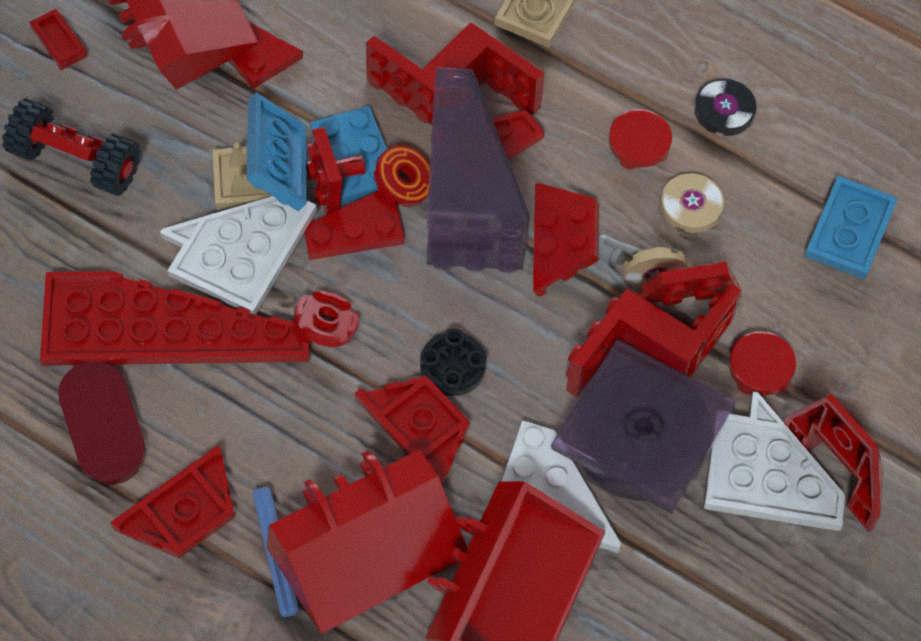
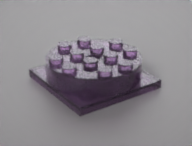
(645, 395)

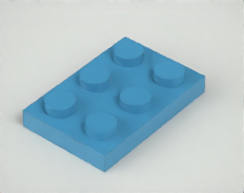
(350, 136)
(851, 227)

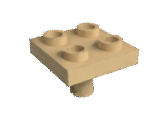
(534, 18)

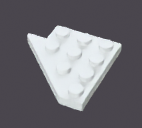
(238, 249)
(769, 474)
(556, 477)

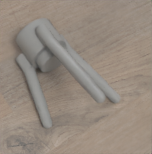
(612, 252)

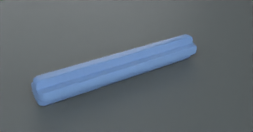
(267, 515)

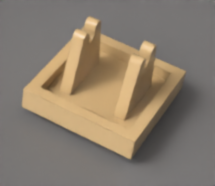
(231, 180)

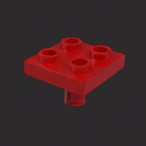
(328, 171)

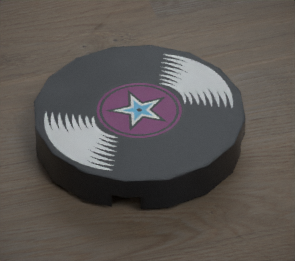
(725, 107)

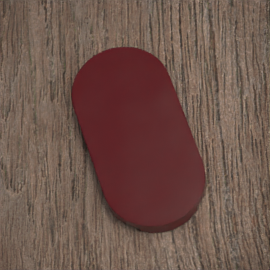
(102, 422)

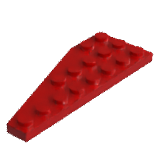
(133, 322)

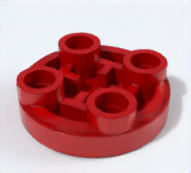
(640, 139)
(762, 363)

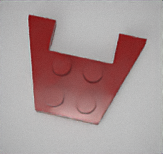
(681, 283)

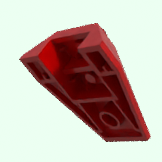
(832, 424)

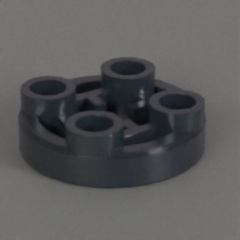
(453, 362)

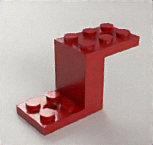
(470, 49)
(652, 333)

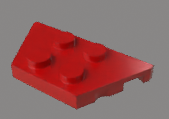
(563, 235)
(417, 419)
(182, 509)

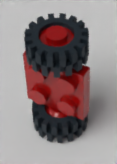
(32, 129)

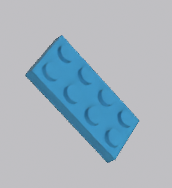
(276, 152)

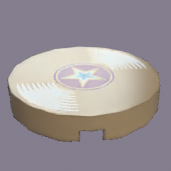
(692, 202)
(649, 263)

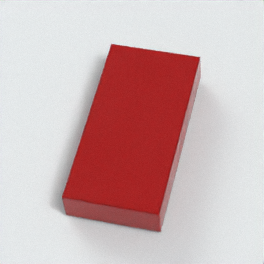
(58, 39)

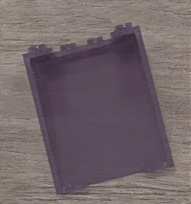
(473, 196)

